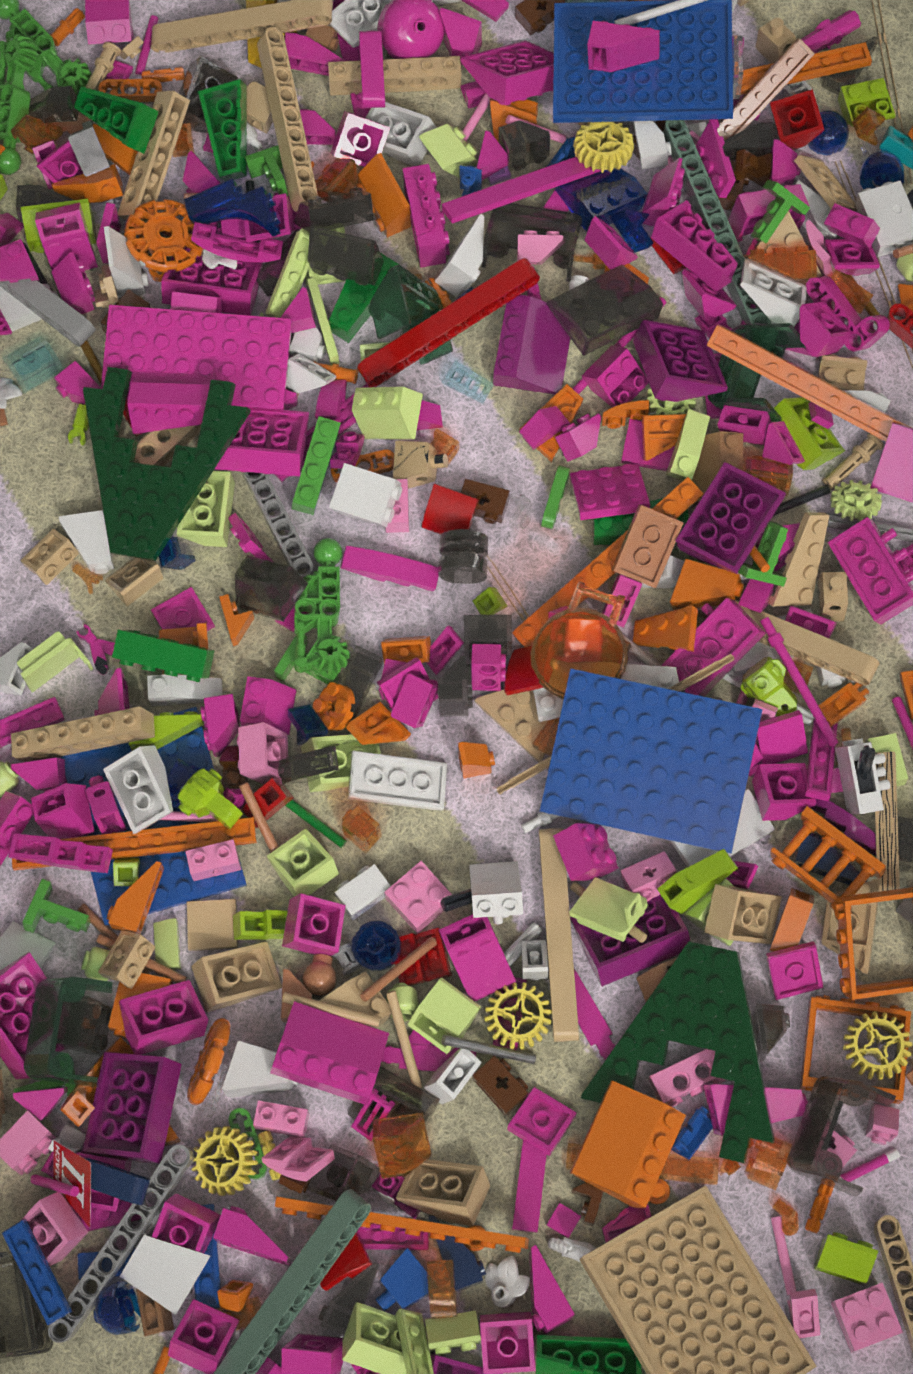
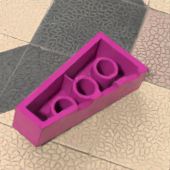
(694, 246)
(166, 405)

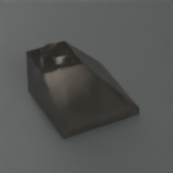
(769, 1026)
(344, 1173)

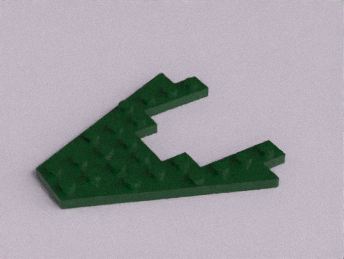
(144, 500)
(706, 1007)

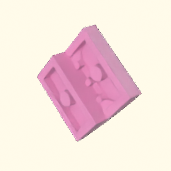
(816, 242)
(298, 1158)

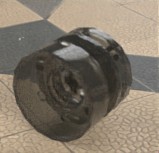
(463, 556)

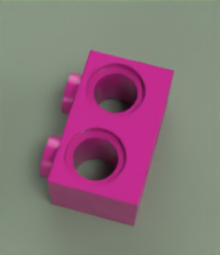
(626, 587)
(488, 667)

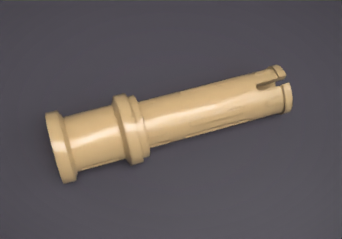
(103, 65)
(860, 454)

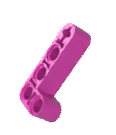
(372, 69)
(825, 289)

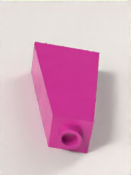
(782, 1104)

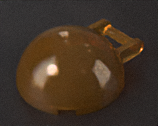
(579, 641)

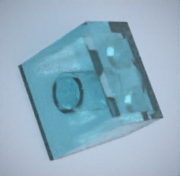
(33, 364)

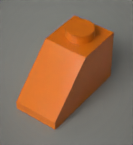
(475, 759)

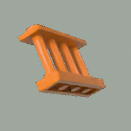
(831, 837)

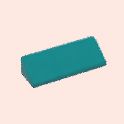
(899, 145)

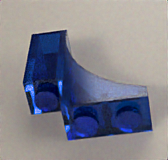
(231, 202)

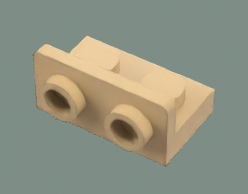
(107, 294)
(843, 372)
(50, 556)
(127, 958)

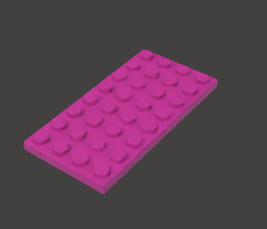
(202, 348)

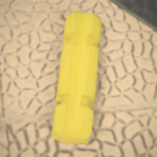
(265, 1139)

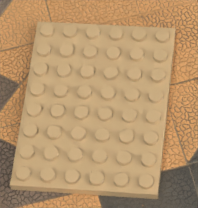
(694, 1296)

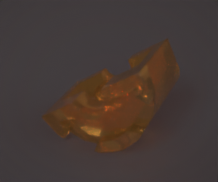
(34, 132)
(769, 1162)

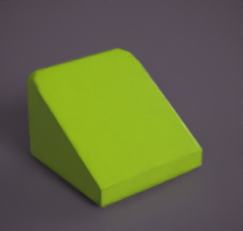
(489, 602)
(126, 871)

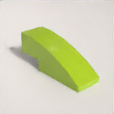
(259, 925)

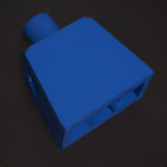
(404, 1282)

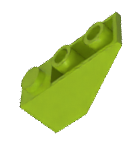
(169, 728)
(696, 881)

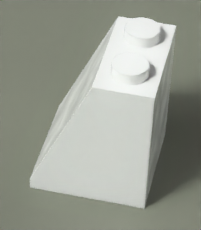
(366, 495)
(251, 1074)

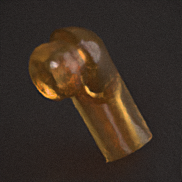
(789, 1217)

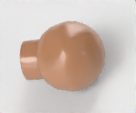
(320, 975)

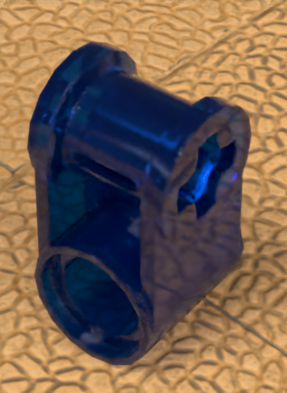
(179, 775)

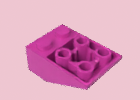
(621, 46)
(664, 192)
(63, 232)
(477, 956)

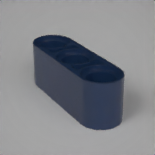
(118, 1182)

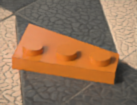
(569, 404)
(669, 629)

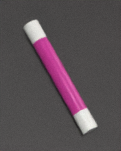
(870, 1165)

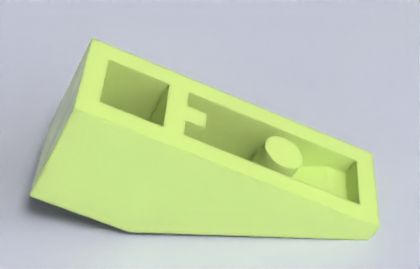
(688, 446)

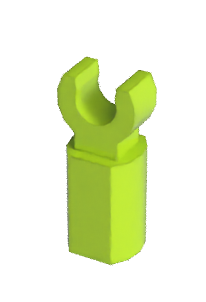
(80, 425)

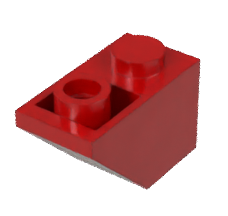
(270, 798)

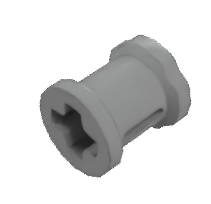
(346, 959)

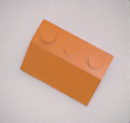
(387, 198)

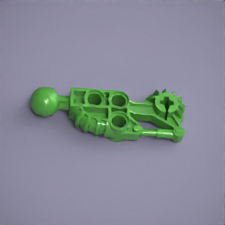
(66, 72)
(14, 99)
(316, 602)

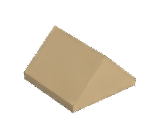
(134, 579)

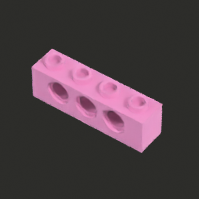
(663, 1080)

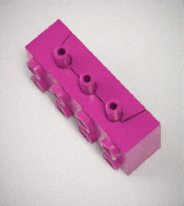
(426, 215)
(874, 569)
(722, 633)

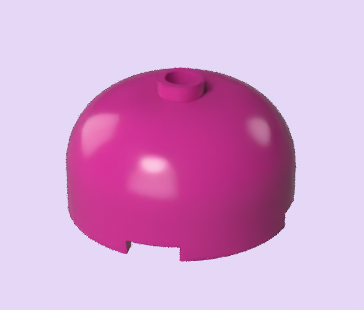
(401, 27)

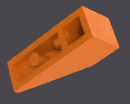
(96, 187)
(134, 904)

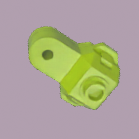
(766, 683)
(204, 796)

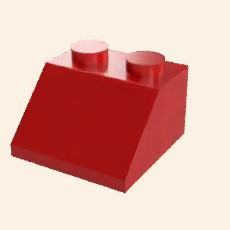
(797, 119)

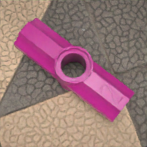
(832, 32)

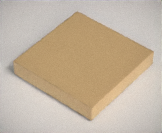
(211, 924)

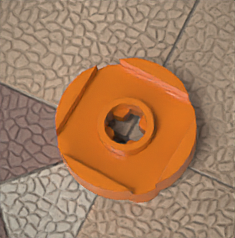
(341, 698)

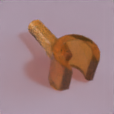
(595, 260)

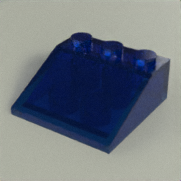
(602, 195)

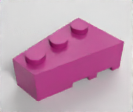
(752, 206)

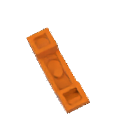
(115, 150)
(80, 1101)

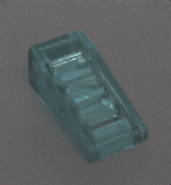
(464, 371)

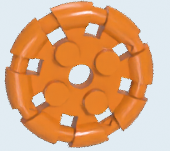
(158, 245)
(208, 1061)

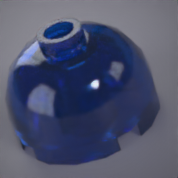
(833, 137)
(881, 168)
(376, 946)
(116, 1309)

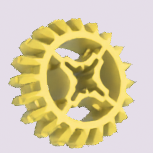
(603, 145)
(506, 1013)
(874, 1036)
(222, 1183)

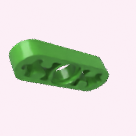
(556, 494)
(249, 1124)

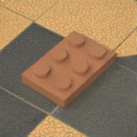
(647, 546)

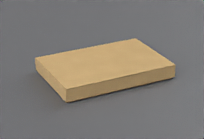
(825, 182)

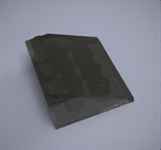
(605, 308)

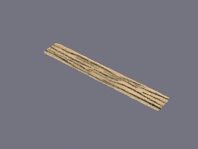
(887, 826)

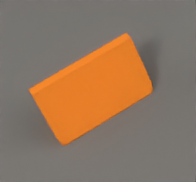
(407, 649)

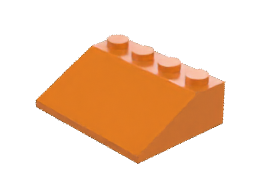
(628, 1145)

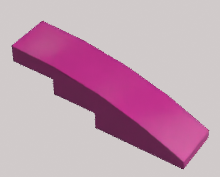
(389, 567)
(60, 853)

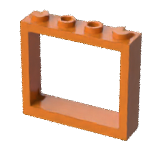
(846, 955)
(849, 1007)

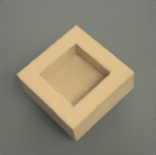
(132, 48)

